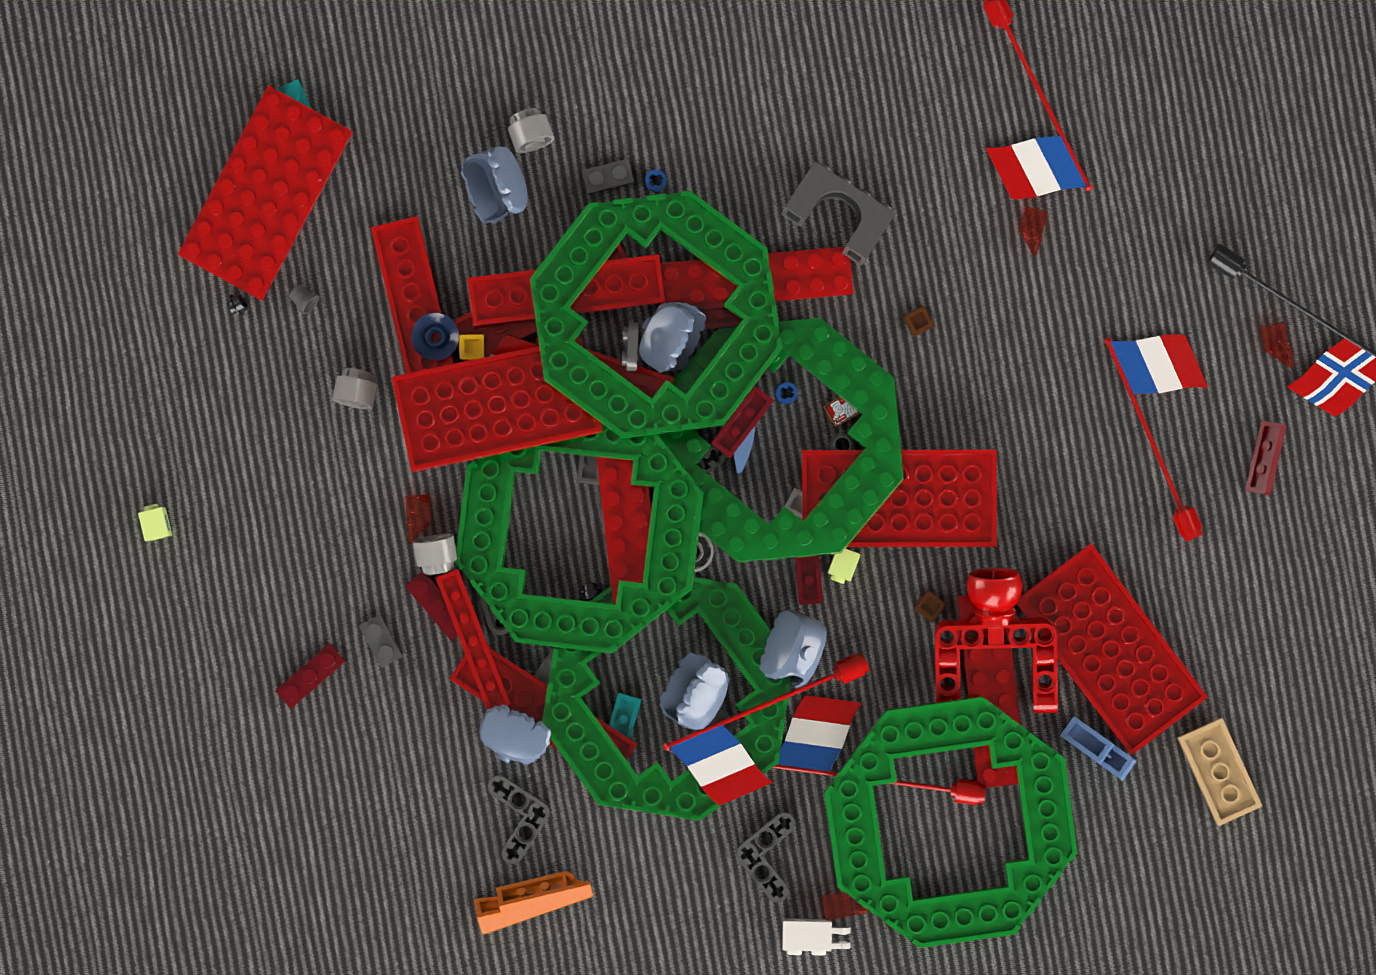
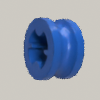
(655, 173)
(785, 385)

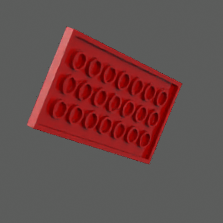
(265, 193)
(484, 409)
(940, 503)
(1112, 649)

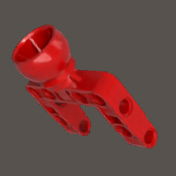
(995, 594)

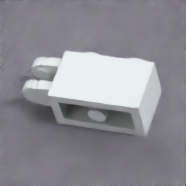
(812, 936)

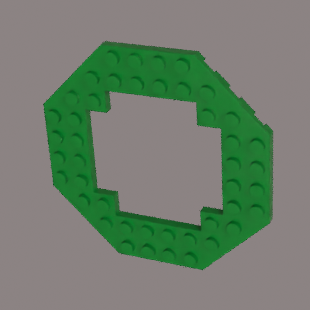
(600, 388)
(853, 496)
(575, 622)
(939, 729)
(598, 759)

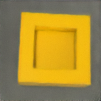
(471, 347)

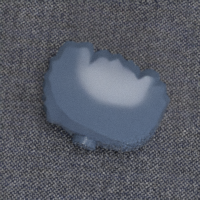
(495, 184)
(671, 336)
(793, 648)
(694, 692)
(514, 735)

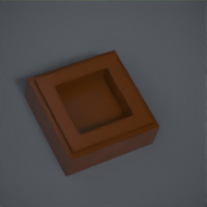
(918, 321)
(930, 606)

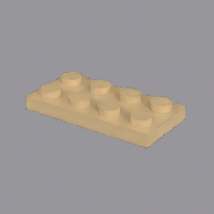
(1219, 771)

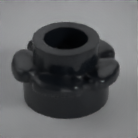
(237, 304)
(589, 591)

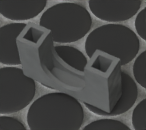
(822, 185)

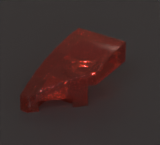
(1032, 227)
(1276, 343)
(417, 514)
(841, 905)

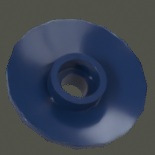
(422, 336)

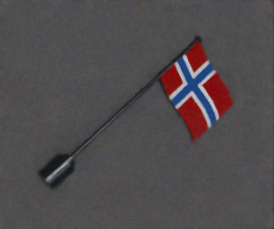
(1338, 374)

